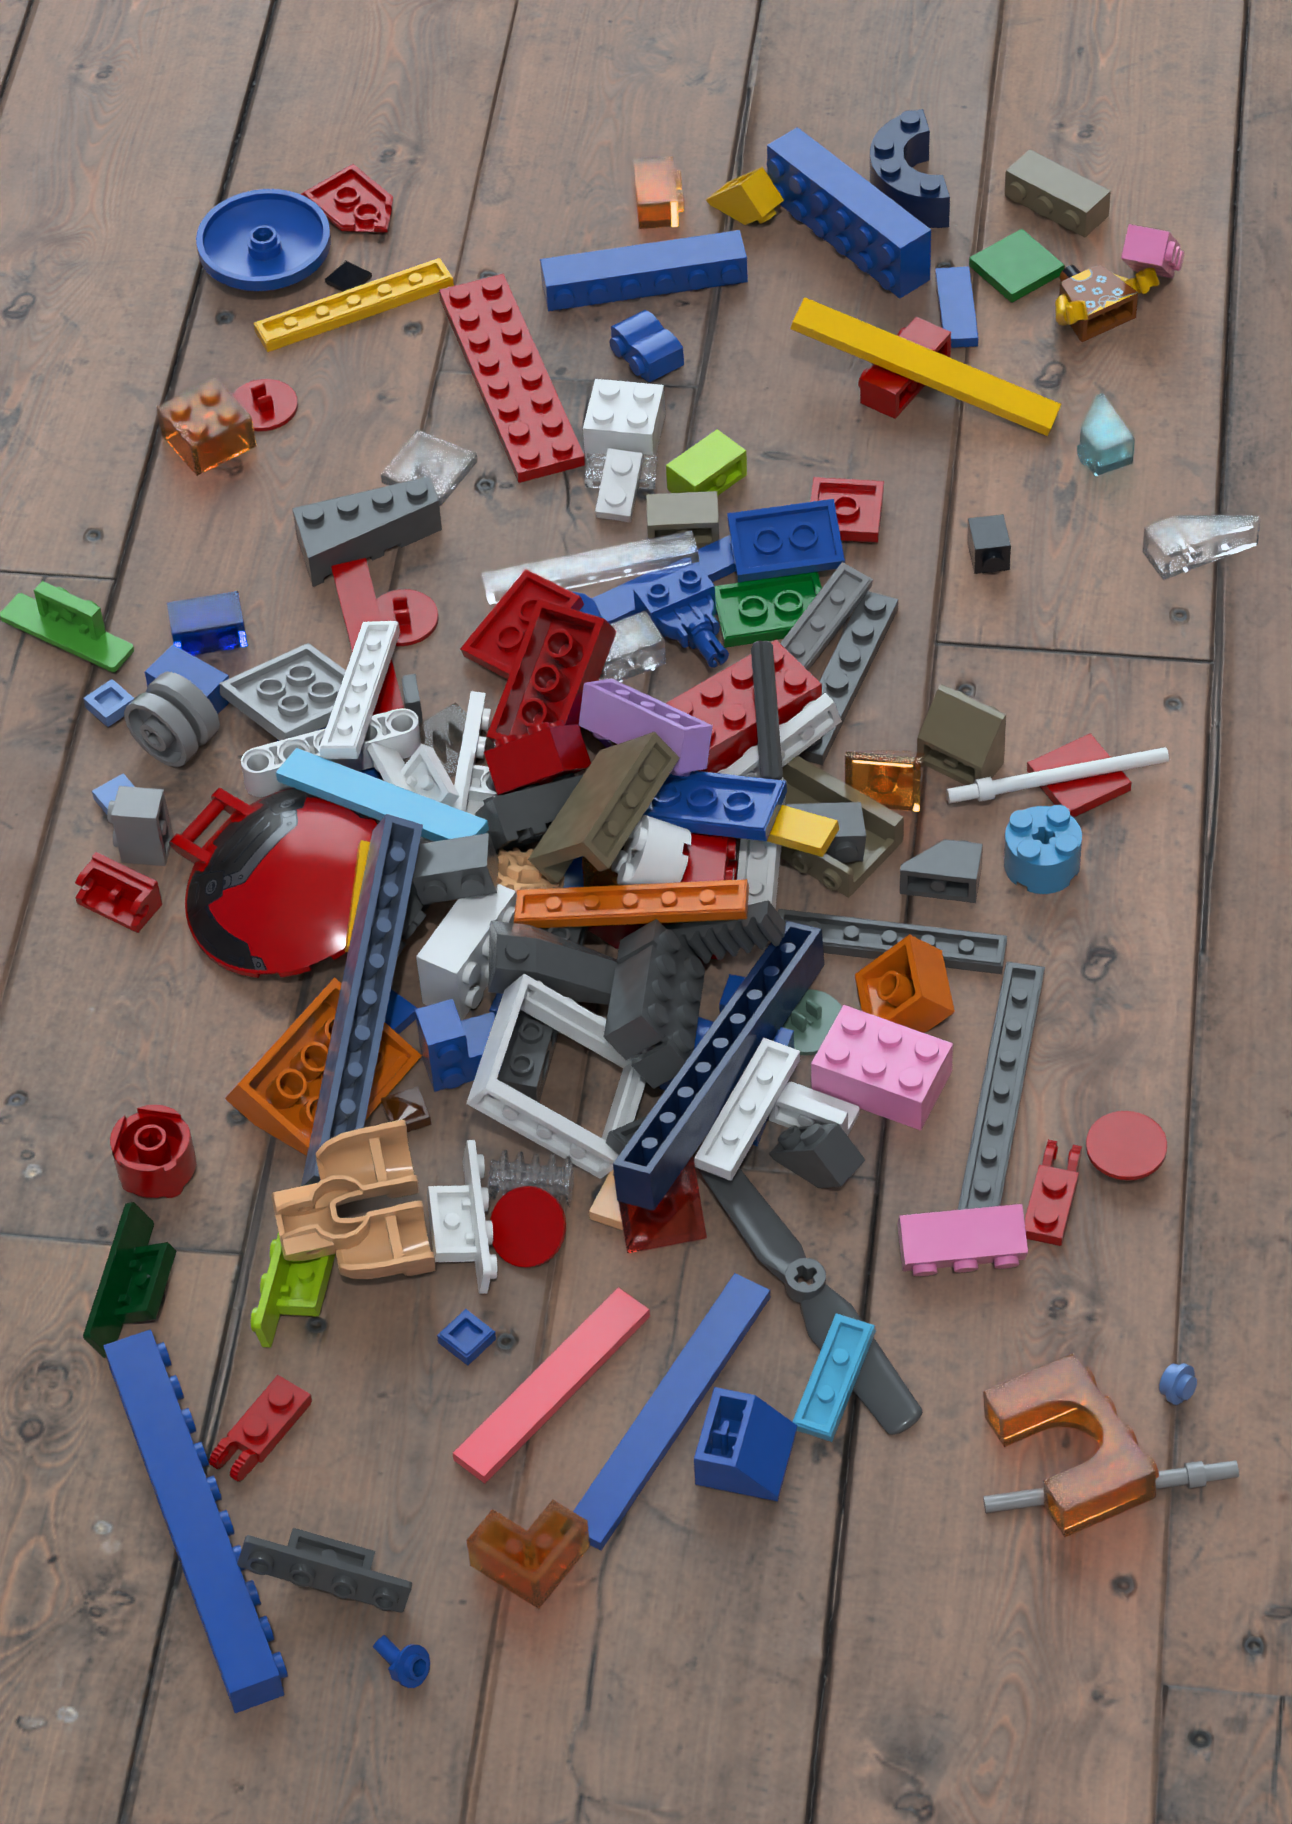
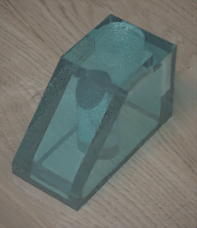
(1104, 439)

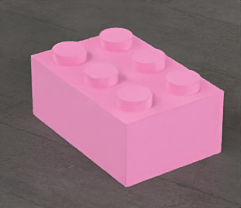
(882, 1067)

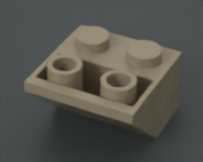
(962, 737)

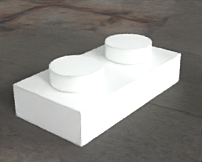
(619, 485)

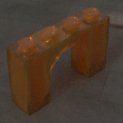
(1069, 1397)

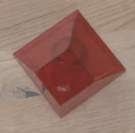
(672, 1222)

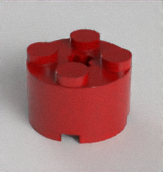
(153, 1152)

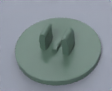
(812, 1020)

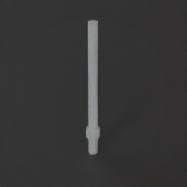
(1193, 1475)

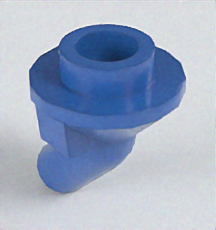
(404, 1663)

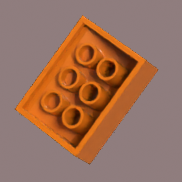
(286, 1082)

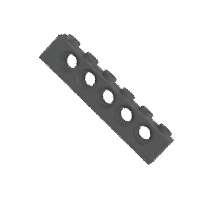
(533, 1041)

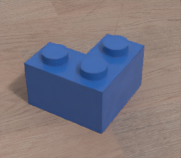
(451, 1045)

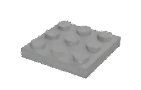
(288, 692)

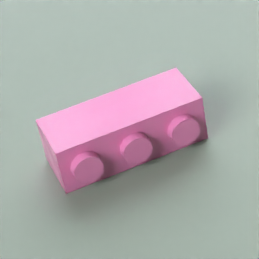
(1152, 249)
(962, 1239)

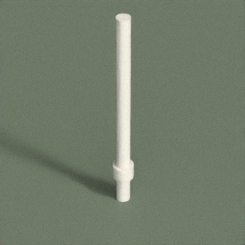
(986, 788)

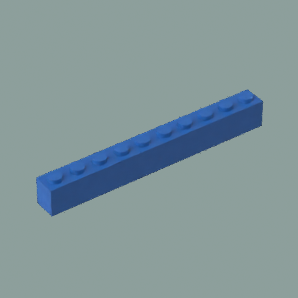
(194, 1523)

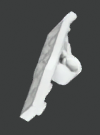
(474, 781)

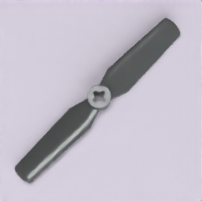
(784, 1256)

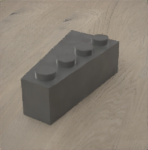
(365, 524)
(525, 814)

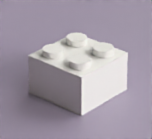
(624, 417)

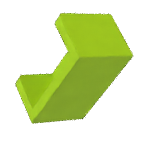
(707, 466)

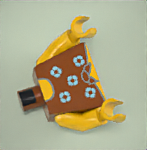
(1099, 299)

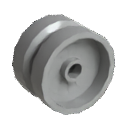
(172, 719)

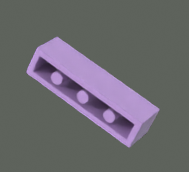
(624, 713)

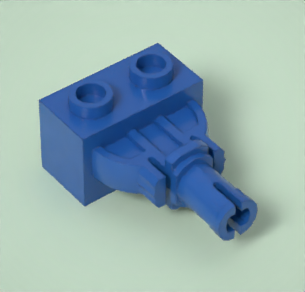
(684, 610)

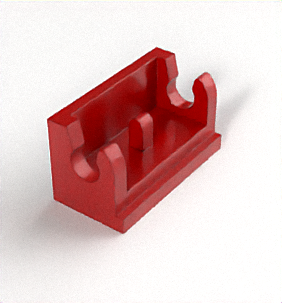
(118, 892)

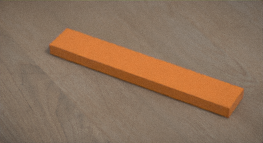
(633, 904)

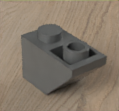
(818, 1154)

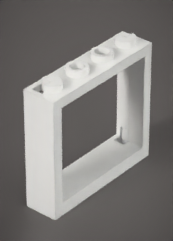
(528, 1115)

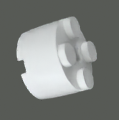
(652, 853)

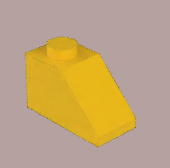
(748, 197)

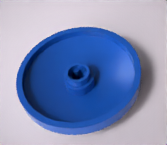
(263, 239)

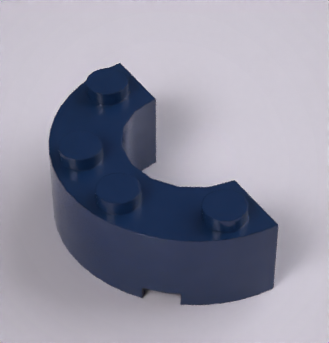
(893, 153)

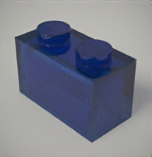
(207, 623)

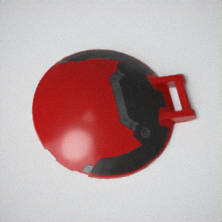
(272, 881)

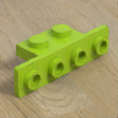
(289, 1290)

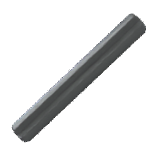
(766, 710)

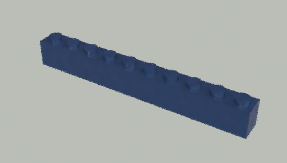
(711, 1072)

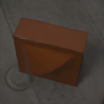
(407, 1106)

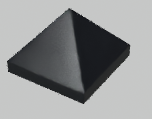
(348, 276)

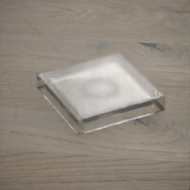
(433, 457)

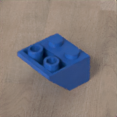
(743, 1445)

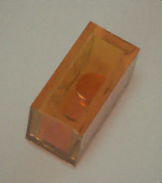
(657, 192)

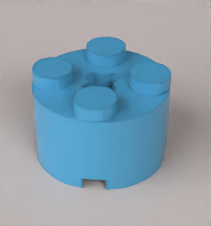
(1042, 848)

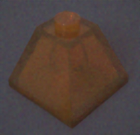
(887, 776)

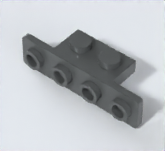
(326, 1566)

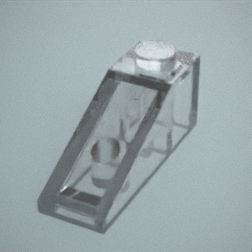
(1196, 540)

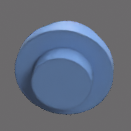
(1178, 1383)

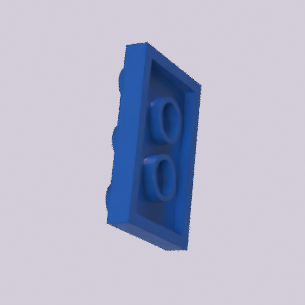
(785, 540)

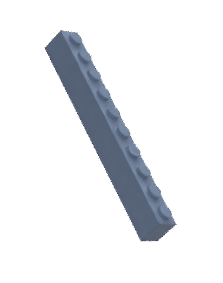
(365, 985)

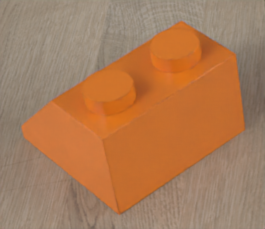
(907, 985)

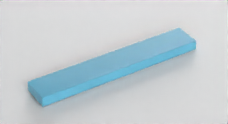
(376, 797)

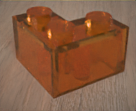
(532, 1559)

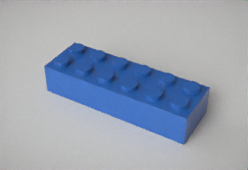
(850, 213)

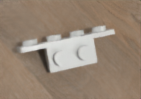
(421, 773)
(459, 1220)

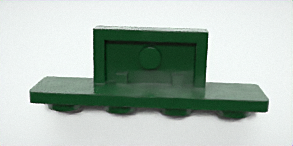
(130, 1281)

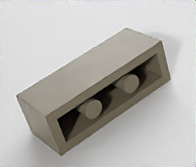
(1057, 193)

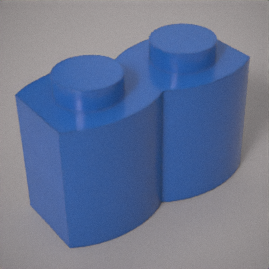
(646, 346)

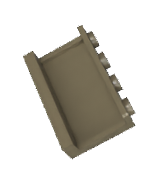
(605, 806)
(882, 827)

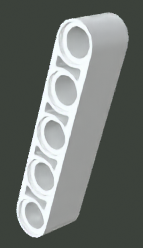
(392, 729)

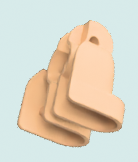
(351, 1169)

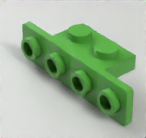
(67, 624)

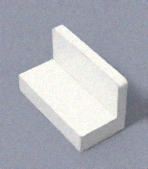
(806, 1107)

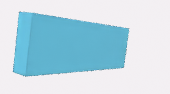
(834, 1377)

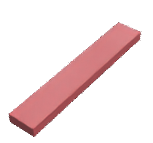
(551, 1385)

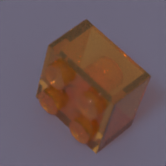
(206, 426)

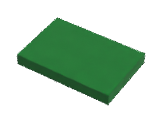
(763, 607)

